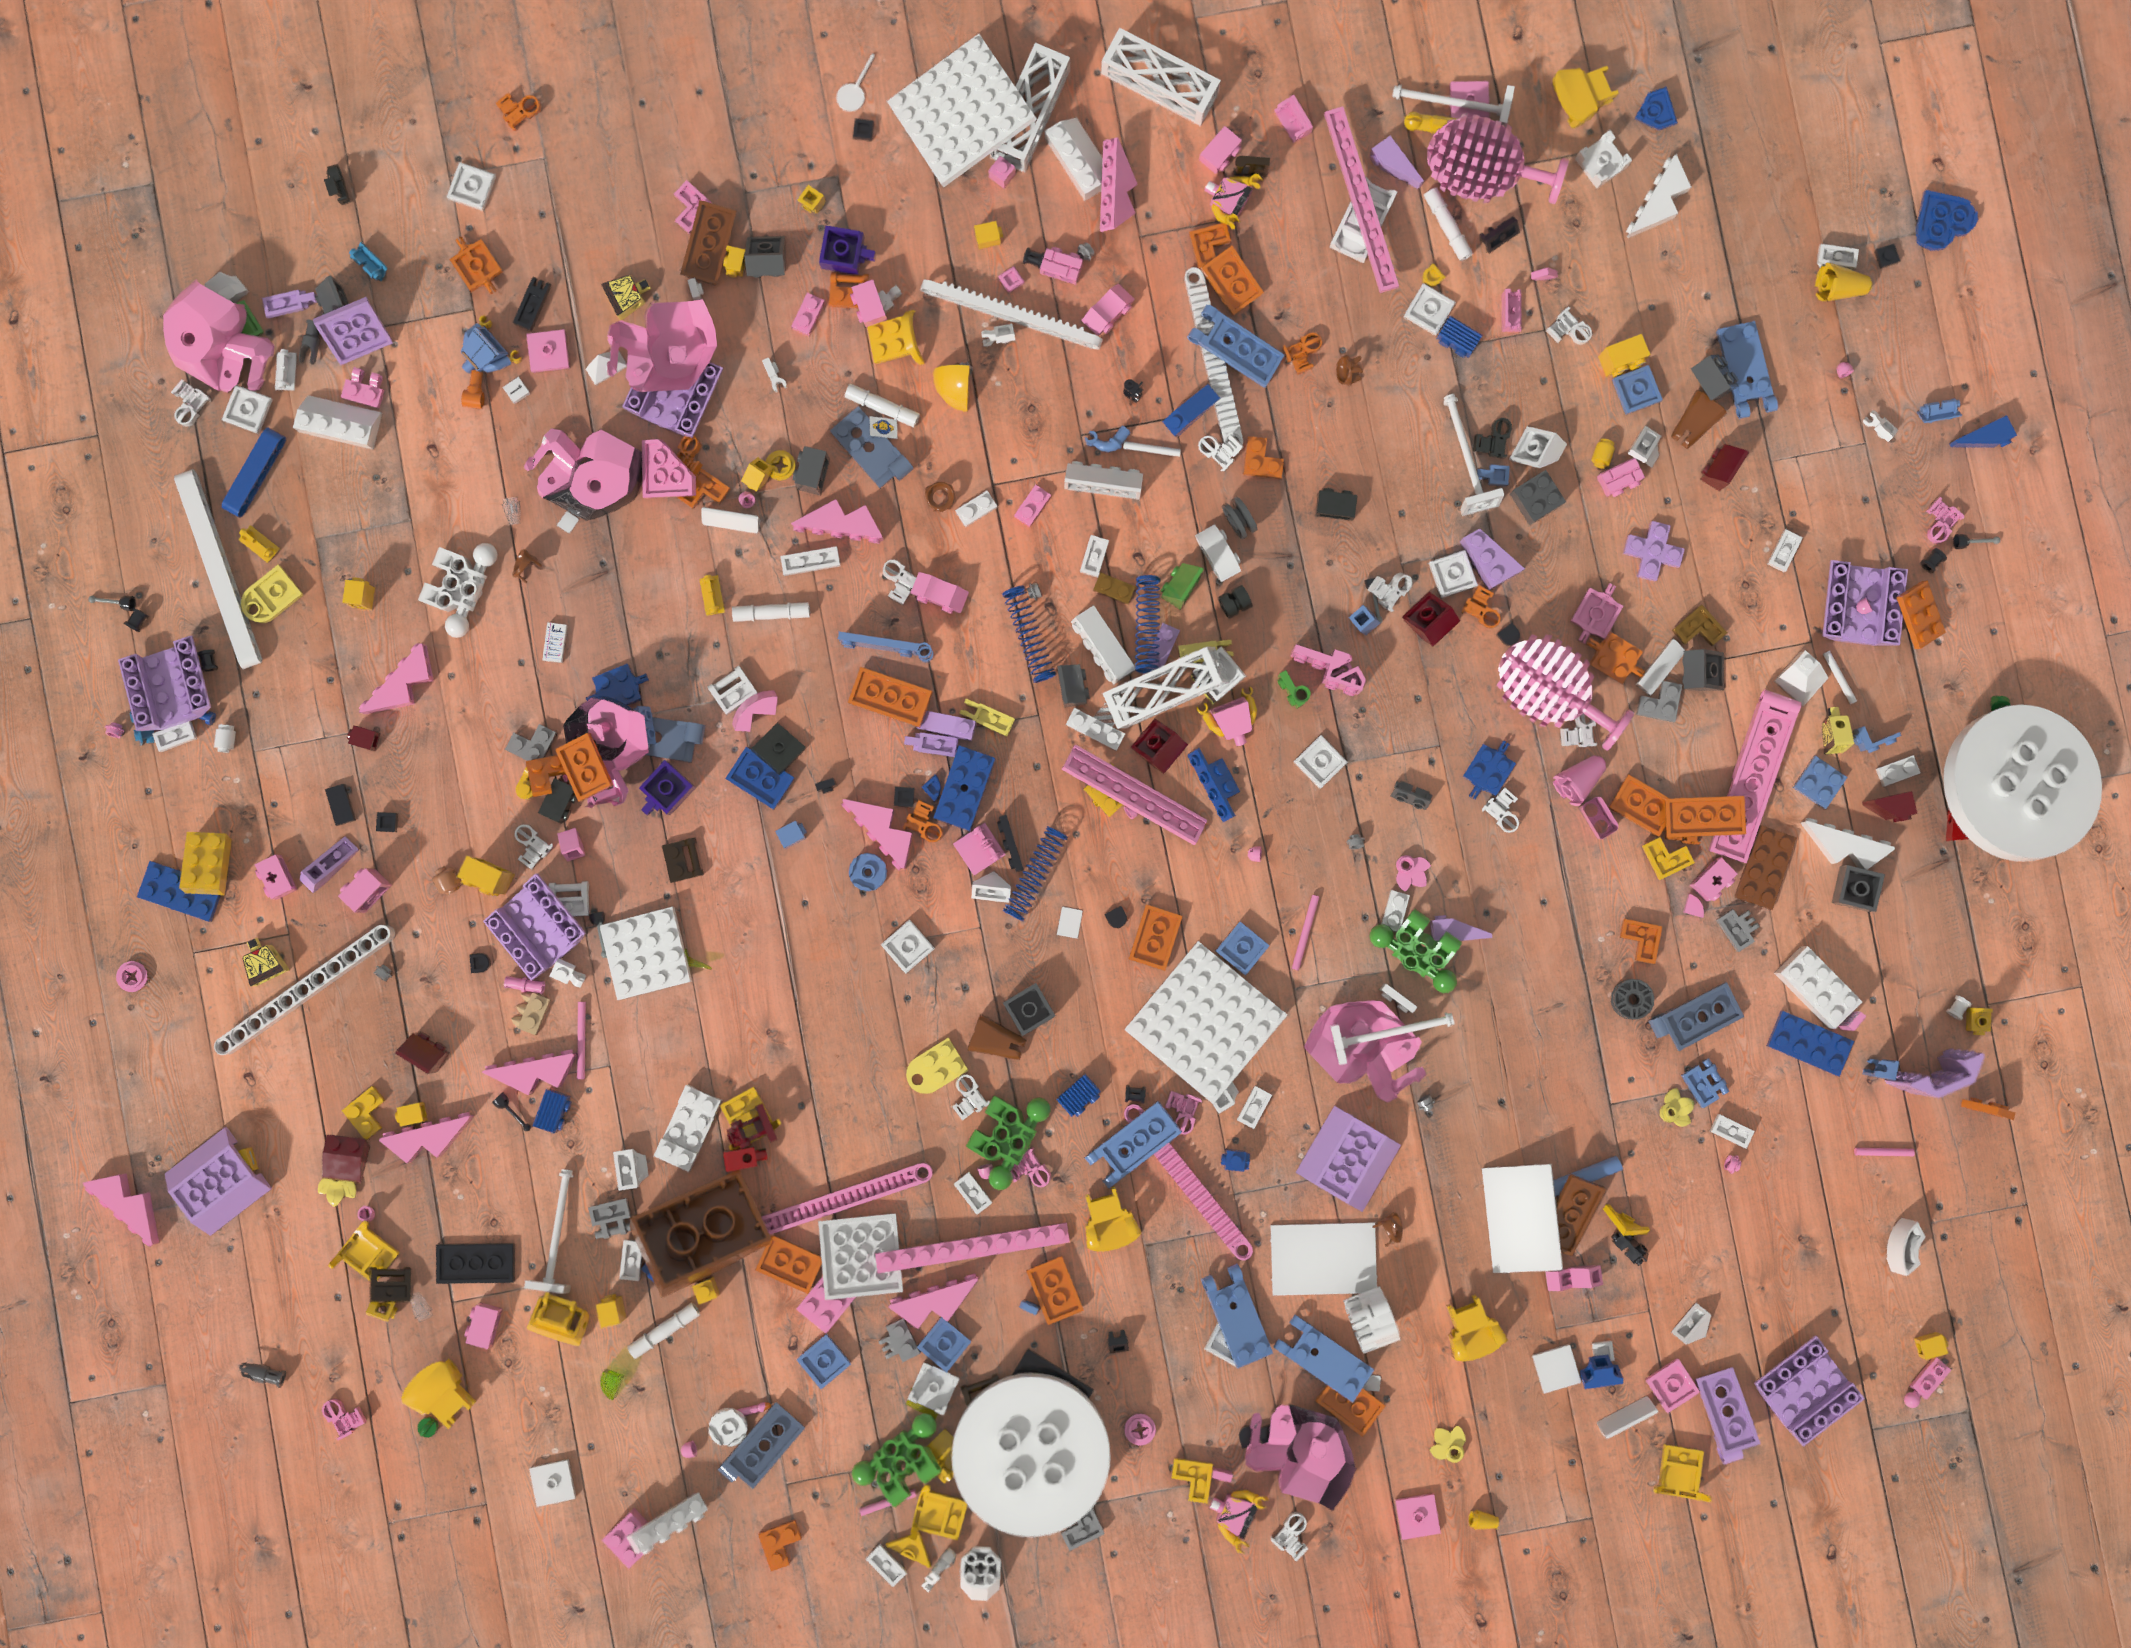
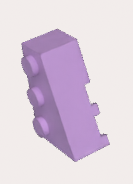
(1489, 559)

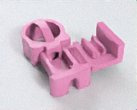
(1946, 520)
(1186, 1106)
(1031, 1163)
(342, 1422)

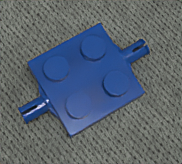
(619, 685)
(1489, 770)

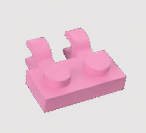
(362, 393)

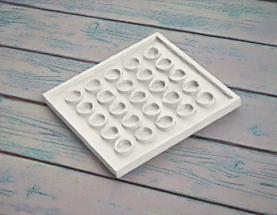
(961, 110)
(1206, 1022)

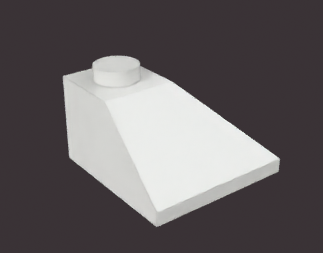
(1538, 448)
(1802, 677)

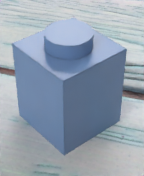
(1364, 620)
(791, 834)

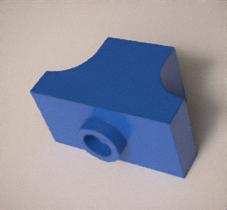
(1600, 1373)

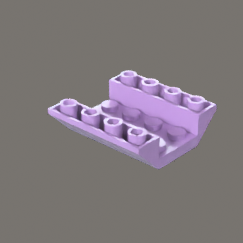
(676, 409)
(1853, 583)
(165, 686)
(535, 928)
(1959, 1070)
(1348, 1158)
(214, 1183)
(1808, 1391)

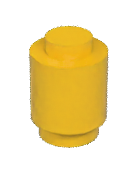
(1603, 453)

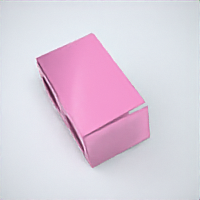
(1602, 809)

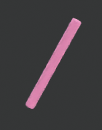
(1305, 932)
(581, 1040)

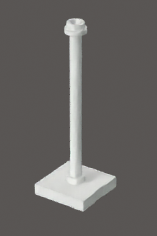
(1502, 110)
(1481, 500)
(1342, 1042)
(548, 1283)

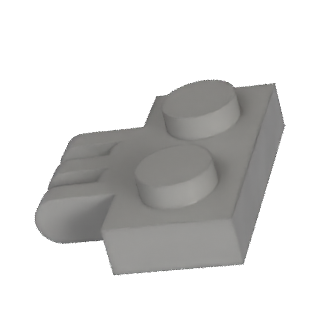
(1738, 928)
(900, 1341)

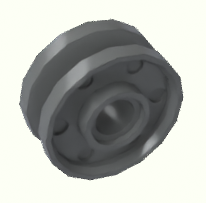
(1239, 517)
(1644, 999)

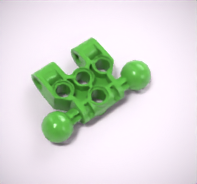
(1425, 957)
(1037, 1110)
(906, 1451)

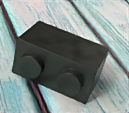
(1336, 505)
(557, 804)

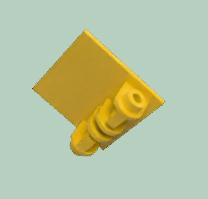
(942, 1450)

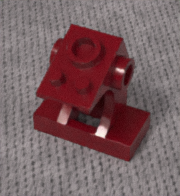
(737, 1136)

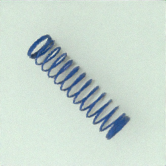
(1156, 580)
(1010, 593)
(1053, 832)

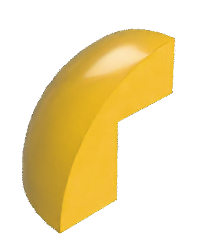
(953, 384)

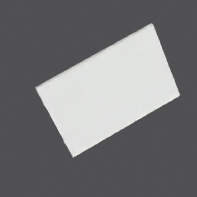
(1522, 1218)
(1323, 1258)

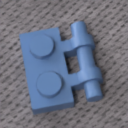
(1701, 1087)

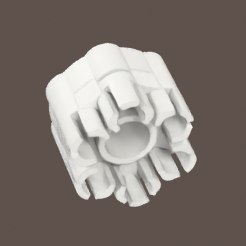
(1371, 1320)

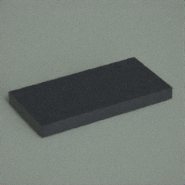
(475, 1263)
(1034, 1363)

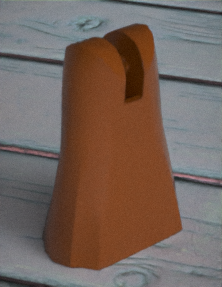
(1698, 418)
(995, 1039)

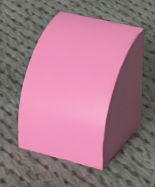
(571, 844)

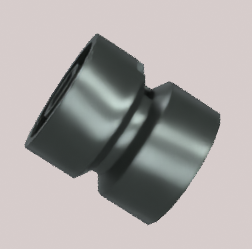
(1235, 601)

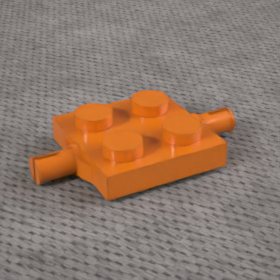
(476, 265)
(1615, 657)

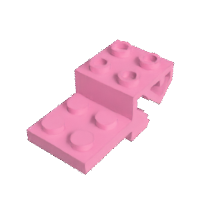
(1350, 681)

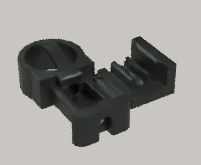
(336, 184)
(1496, 444)

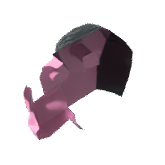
(588, 480)
(619, 739)
(1308, 1451)

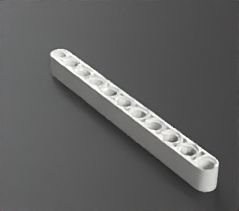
(217, 568)
(296, 994)

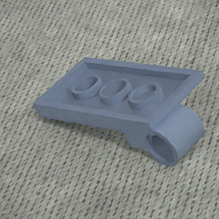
(879, 464)
(677, 739)
(1683, 1021)
(749, 1460)

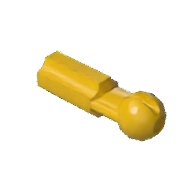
(1416, 121)

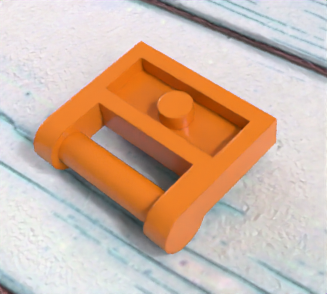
(841, 295)

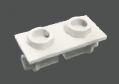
(285, 370)

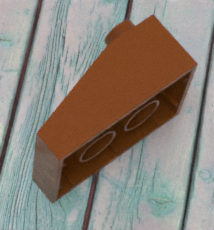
(699, 1233)

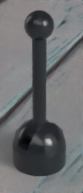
(502, 1102)

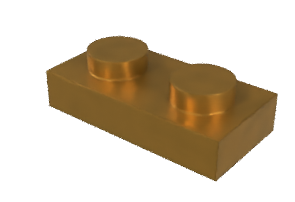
(1114, 588)

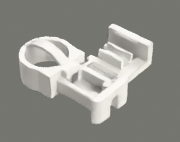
(1569, 323)
(194, 401)
(1223, 454)
(905, 581)
(1388, 594)
(1582, 735)
(1498, 808)
(536, 847)
(973, 1099)
(1286, 1537)
(942, 1563)

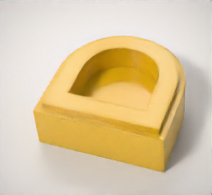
(1432, 276)

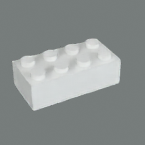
(1818, 987)

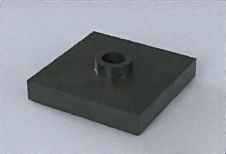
(778, 748)

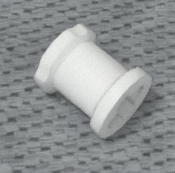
(1958, 1008)

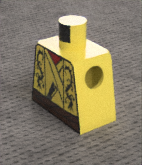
(625, 295)
(1836, 732)
(262, 963)

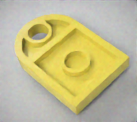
(271, 594)
(937, 1067)

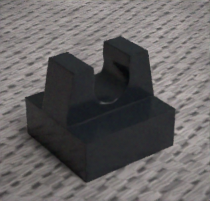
(1118, 1344)

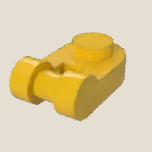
(523, 788)

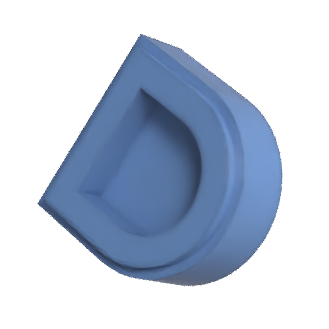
(1029, 1307)

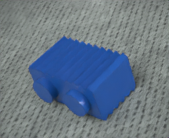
(1459, 337)
(1079, 1095)
(552, 1111)

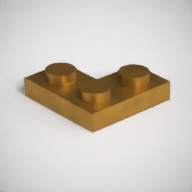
(1700, 622)

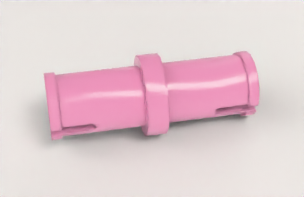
(524, 984)

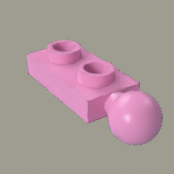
(1926, 1382)

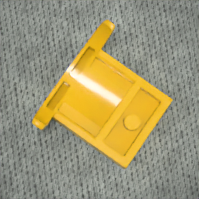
(894, 339)
(744, 1108)
(364, 1251)
(1681, 1473)
(938, 1514)

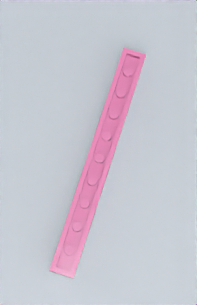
(1361, 199)
(972, 1247)

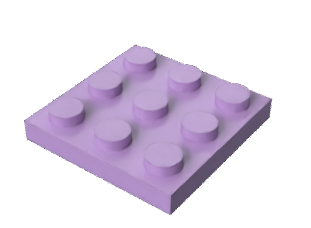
(353, 331)

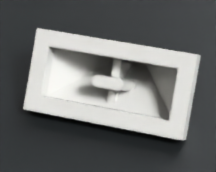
(598, 367)
(991, 888)
(1693, 1325)

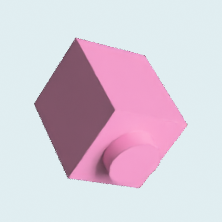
(1002, 172)

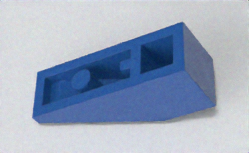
(1191, 410)
(1994, 434)

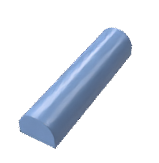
(1591, 1173)

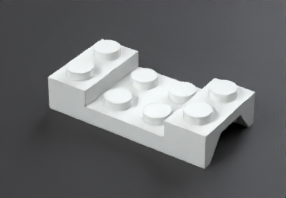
(1348, 236)
(688, 1128)

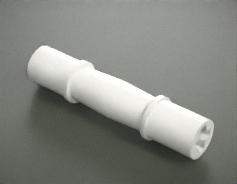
(1448, 224)
(882, 405)
(770, 611)
(663, 1330)

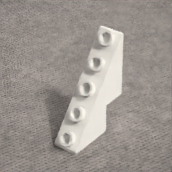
(1659, 202)
(1839, 844)

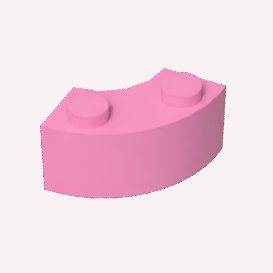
(1108, 310)
(939, 592)

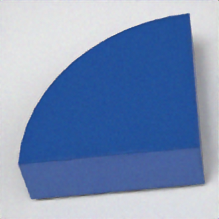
(932, 787)

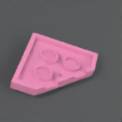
(664, 472)

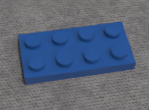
(162, 888)
(1810, 1043)

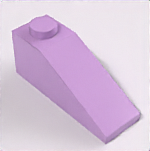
(1394, 162)
(948, 725)
(328, 864)
(1456, 928)

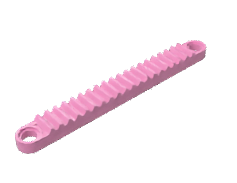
(1199, 1195)
(845, 1198)

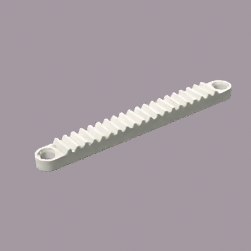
(1011, 314)
(1214, 366)

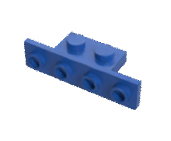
(1216, 781)

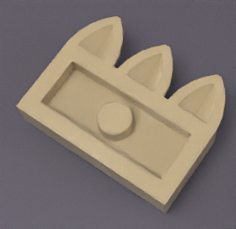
(532, 1012)

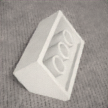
(1077, 156)
(338, 422)
(1103, 480)

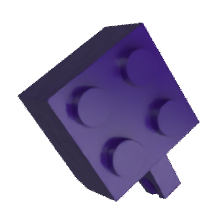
(844, 250)
(665, 789)

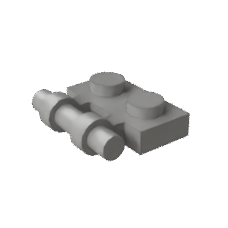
(610, 1212)

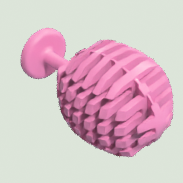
(1483, 160)
(1553, 685)

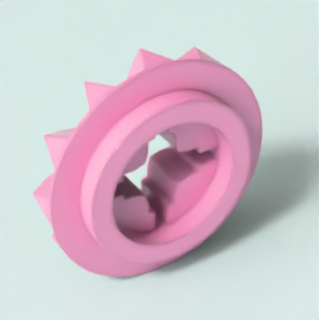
(123, 976)
(1134, 1436)

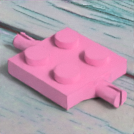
(1596, 613)

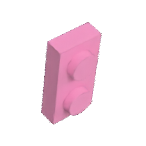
(808, 314)
(1032, 505)

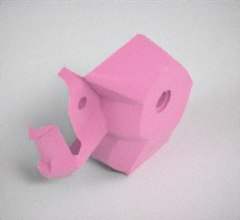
(208, 339)
(668, 350)
(1374, 1057)

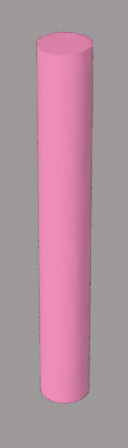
(1884, 1152)
(881, 1504)

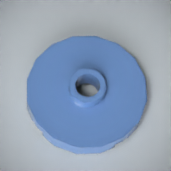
(857, 872)

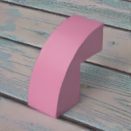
(759, 703)
(1574, 1277)

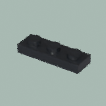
(1009, 843)

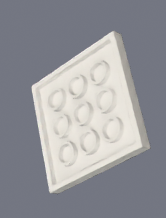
(645, 953)
(850, 1259)

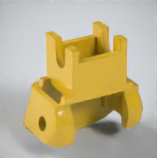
(1582, 93)
(1109, 1224)
(554, 1317)
(1473, 1332)
(438, 1391)

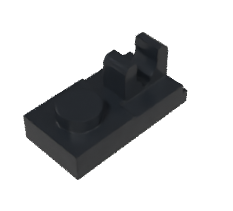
(1500, 235)

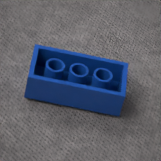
(961, 807)

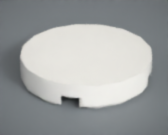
(728, 1427)

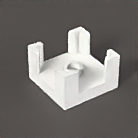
(1602, 160)
(933, 1388)

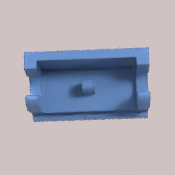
(1883, 1069)

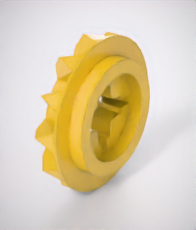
(788, 460)

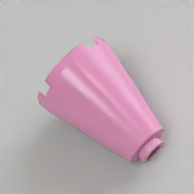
(1579, 779)

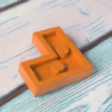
(1205, 239)
(1257, 464)
(706, 485)
(540, 771)
(1647, 937)
(1992, 1108)
(775, 1539)

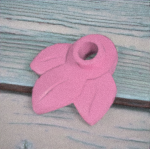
(1413, 874)

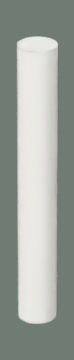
(1151, 448)
(1839, 677)

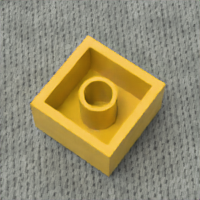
(1624, 355)

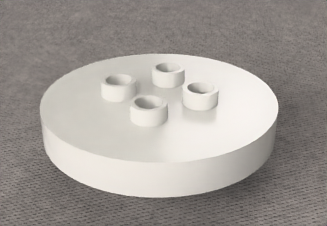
(2022, 783)
(1031, 1454)

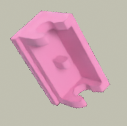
(1293, 119)
(1511, 311)

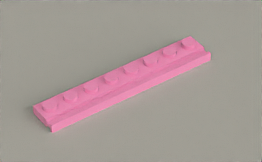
(1134, 794)

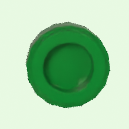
(1999, 702)
(427, 1427)

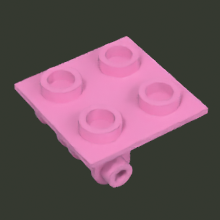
(979, 849)

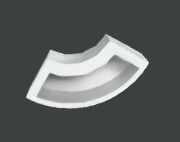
(1218, 553)
(1904, 1246)

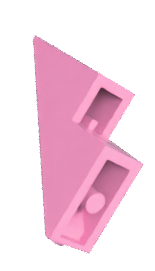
(1116, 182)
(832, 520)
(397, 688)
(878, 822)
(527, 1074)
(434, 1138)
(133, 1210)
(941, 1300)

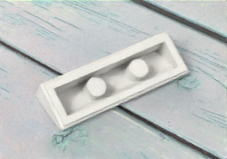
(730, 520)
(1660, 667)
(1627, 1417)

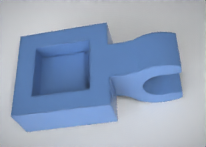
(1496, 475)

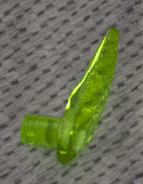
(695, 963)

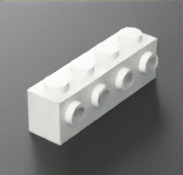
(1103, 645)
(662, 1526)

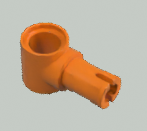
(473, 396)

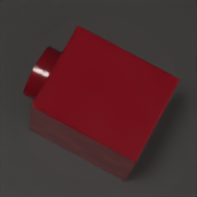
(363, 738)

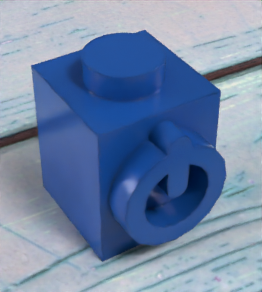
(1235, 1160)

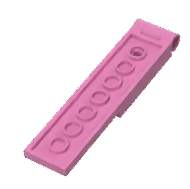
(1758, 768)

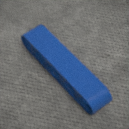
(253, 472)

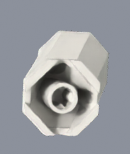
(980, 1573)

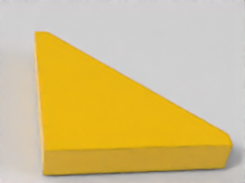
(1624, 1222)
(913, 1551)

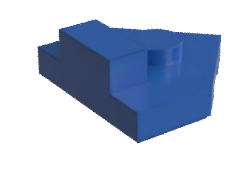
(1657, 110)

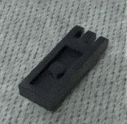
(531, 304)

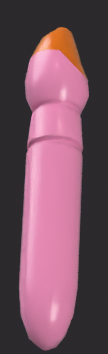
(754, 1409)

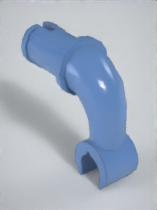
(1113, 443)

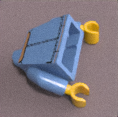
(483, 350)

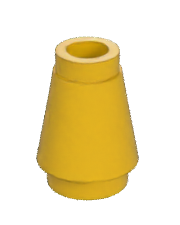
(1482, 1520)

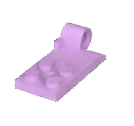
(1730, 1432)

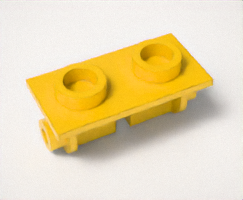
(258, 543)
(712, 595)

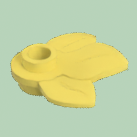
(1679, 1107)
(336, 1190)
(1446, 1442)

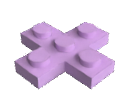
(1653, 551)

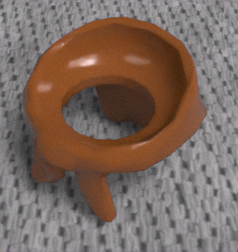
(1348, 370)
(930, 490)
(522, 562)
(1387, 1222)

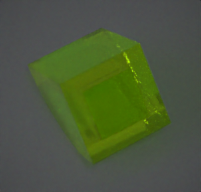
(610, 1383)

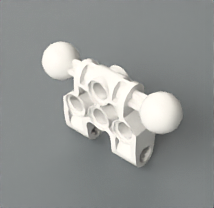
(484, 556)

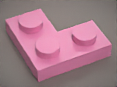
(690, 198)

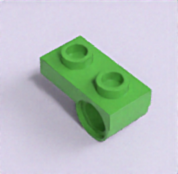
(1286, 683)

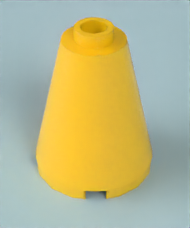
(1840, 283)

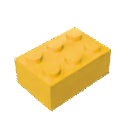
(205, 863)
(485, 875)

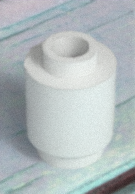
(224, 738)

